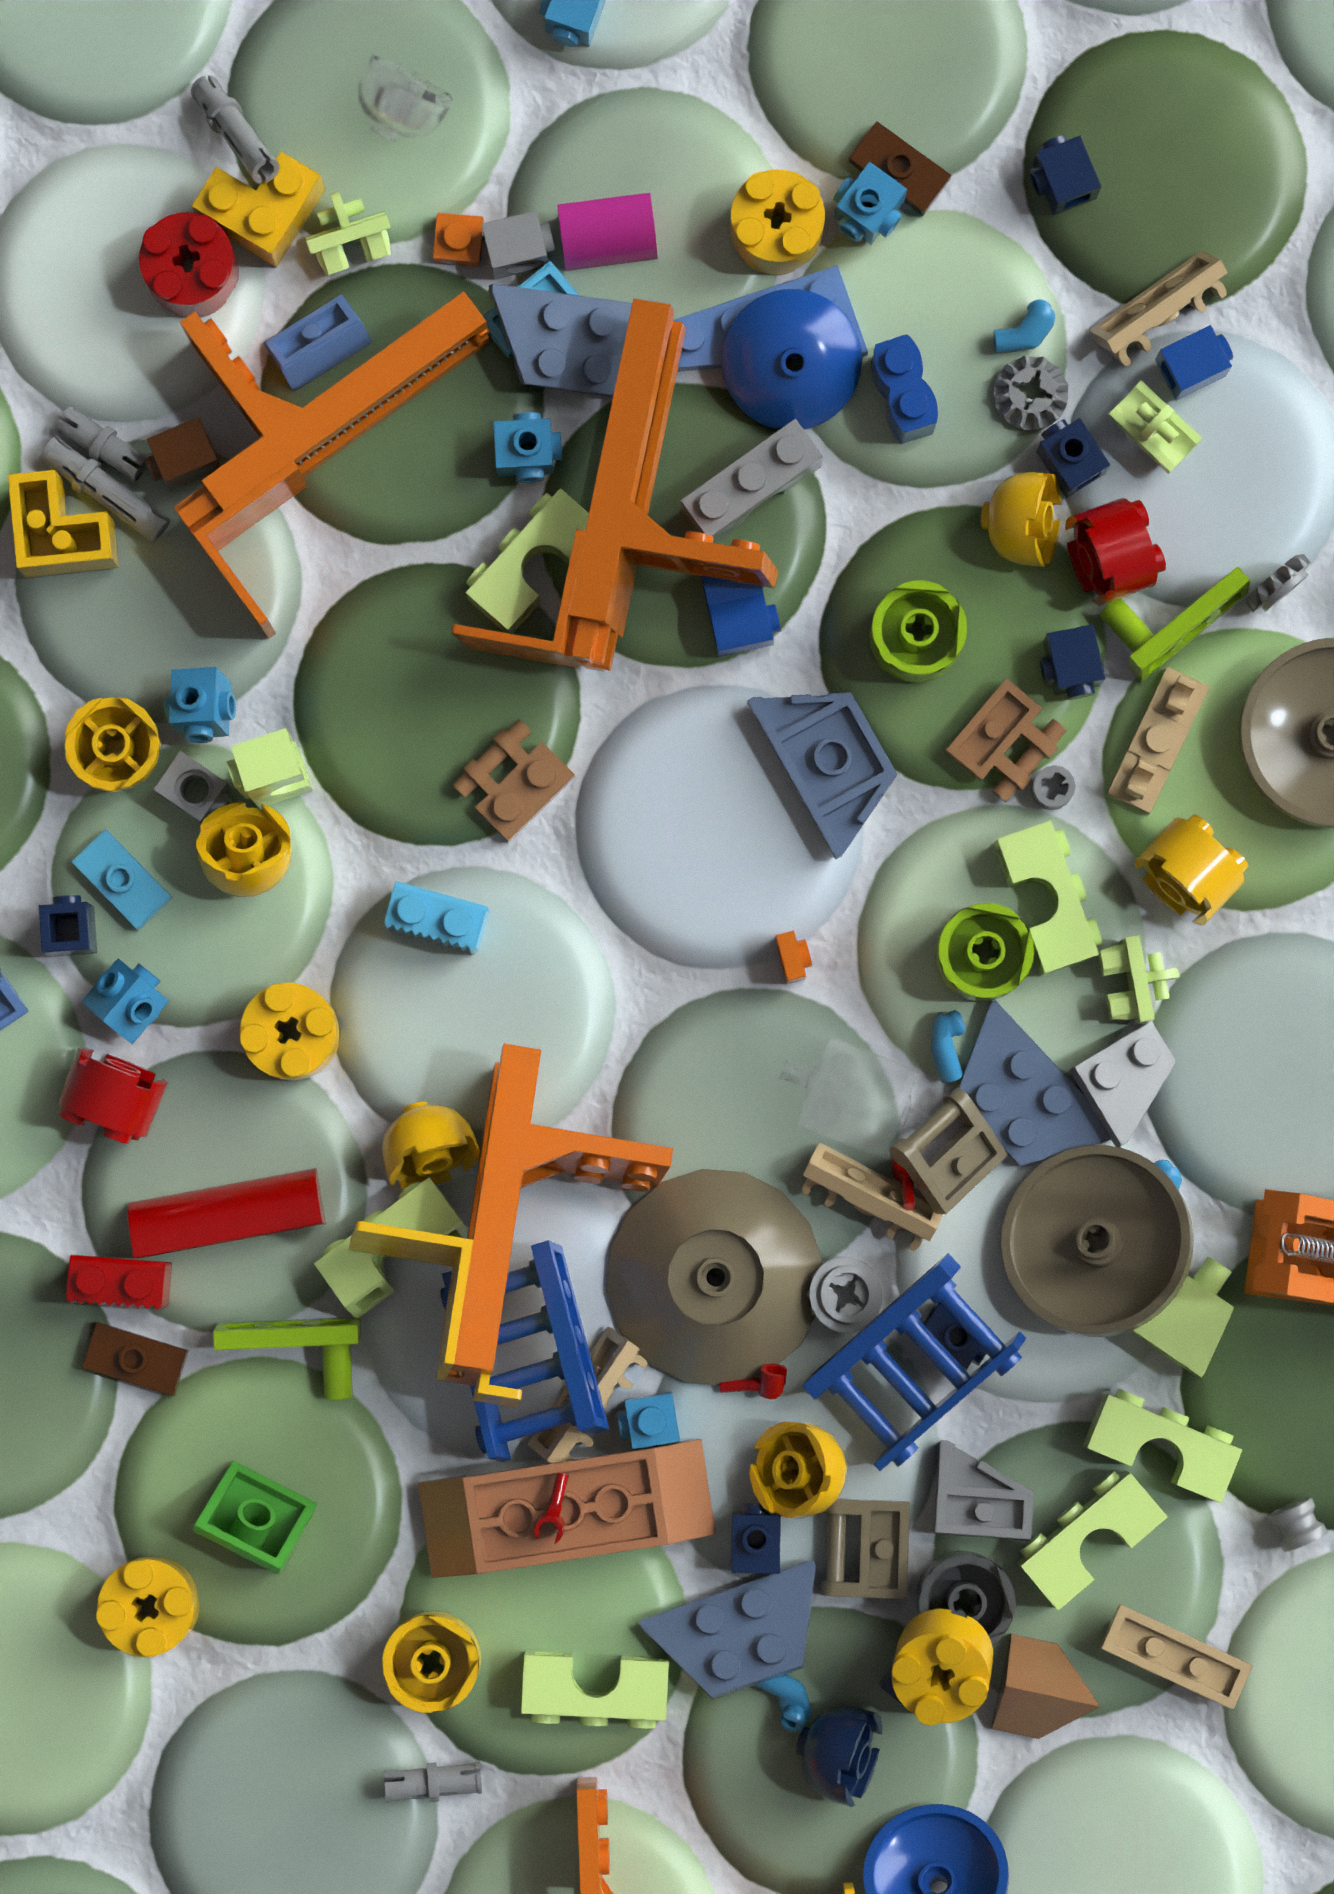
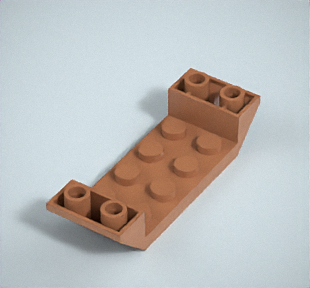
(607, 1508)

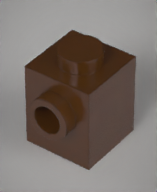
(181, 454)

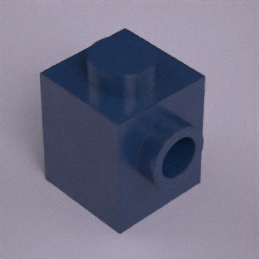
(1064, 174)
(1072, 456)
(1072, 662)
(67, 927)
(953, 1337)
(755, 1540)

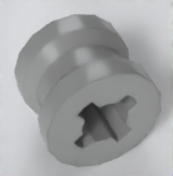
(1297, 1524)

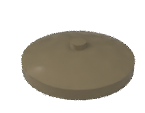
(1290, 733)
(1097, 1240)

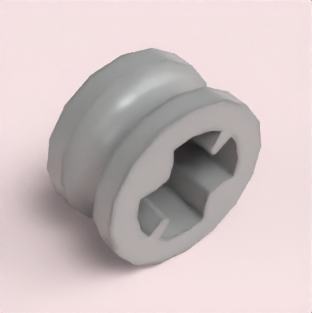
(1046, 775)

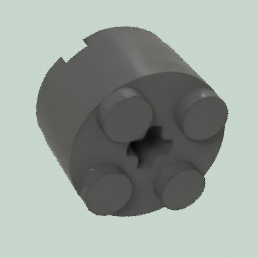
(979, 1576)

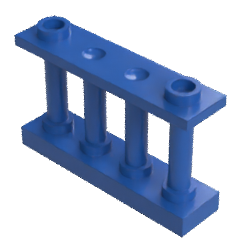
(904, 1317)
(569, 1362)

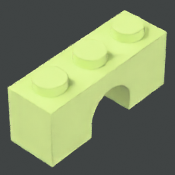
(500, 588)
(269, 769)
(1039, 857)
(360, 1276)
(1203, 1460)
(1055, 1560)
(553, 1692)

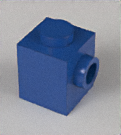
(1194, 362)

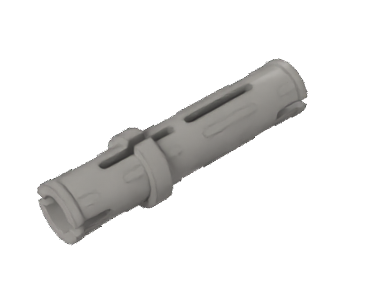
(226, 118)
(113, 496)

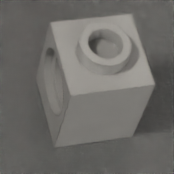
(517, 244)
(179, 775)

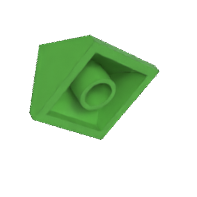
(255, 1517)

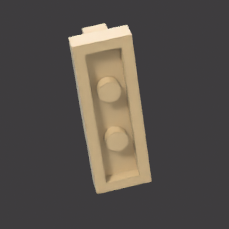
(1160, 305)
(1157, 740)
(869, 1193)
(610, 1360)
(1176, 1656)

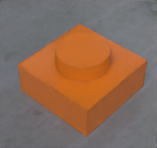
(458, 239)
(793, 956)

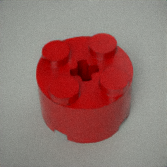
(164, 254)
(1114, 550)
(111, 1095)

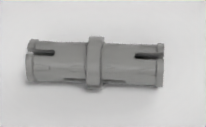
(101, 443)
(432, 1782)

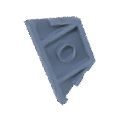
(563, 338)
(829, 759)
(1025, 1093)
(740, 1632)

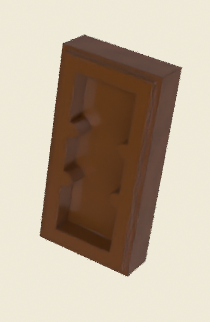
(902, 163)
(135, 1358)

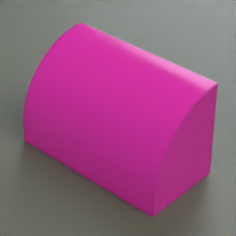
(607, 231)

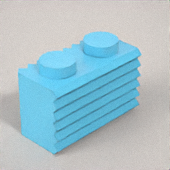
(436, 917)

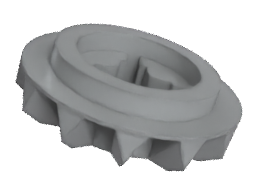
(1011, 402)
(1279, 584)
(864, 1289)

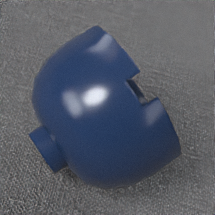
(839, 1753)

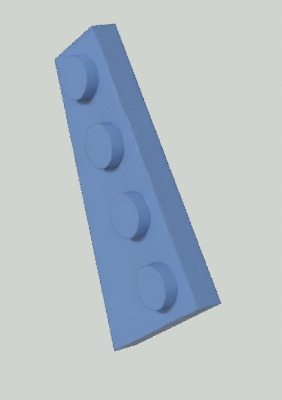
(708, 327)

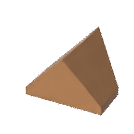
(1039, 1689)

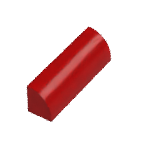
(225, 1213)

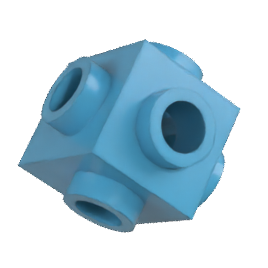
(873, 190)
(525, 430)
(200, 704)
(126, 999)

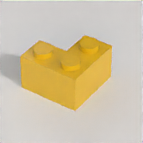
(264, 218)
(51, 540)

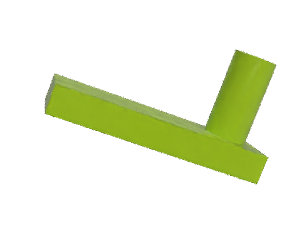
(1154, 650)
(332, 1334)

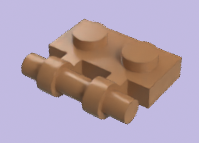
(994, 731)
(524, 790)

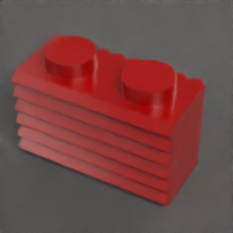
(119, 1282)

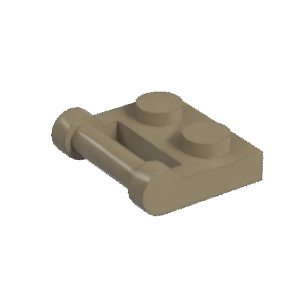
(960, 1162)
(881, 1550)

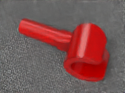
(907, 1185)
(769, 1385)
(554, 1508)

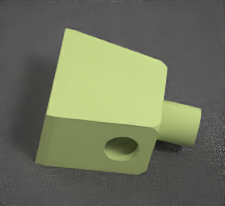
(1193, 1320)

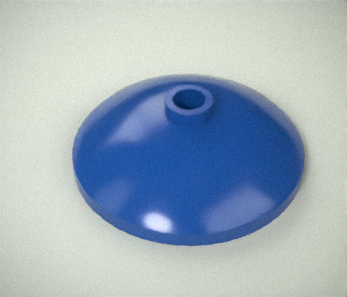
(765, 336)
(935, 1846)

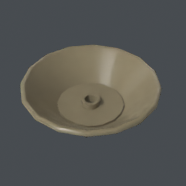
(663, 1265)

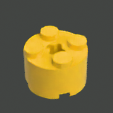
(781, 195)
(1192, 868)
(263, 1040)
(121, 1613)
(404, 1666)
(964, 1670)

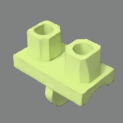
(328, 243)
(1154, 427)
(1129, 959)

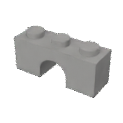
(752, 479)

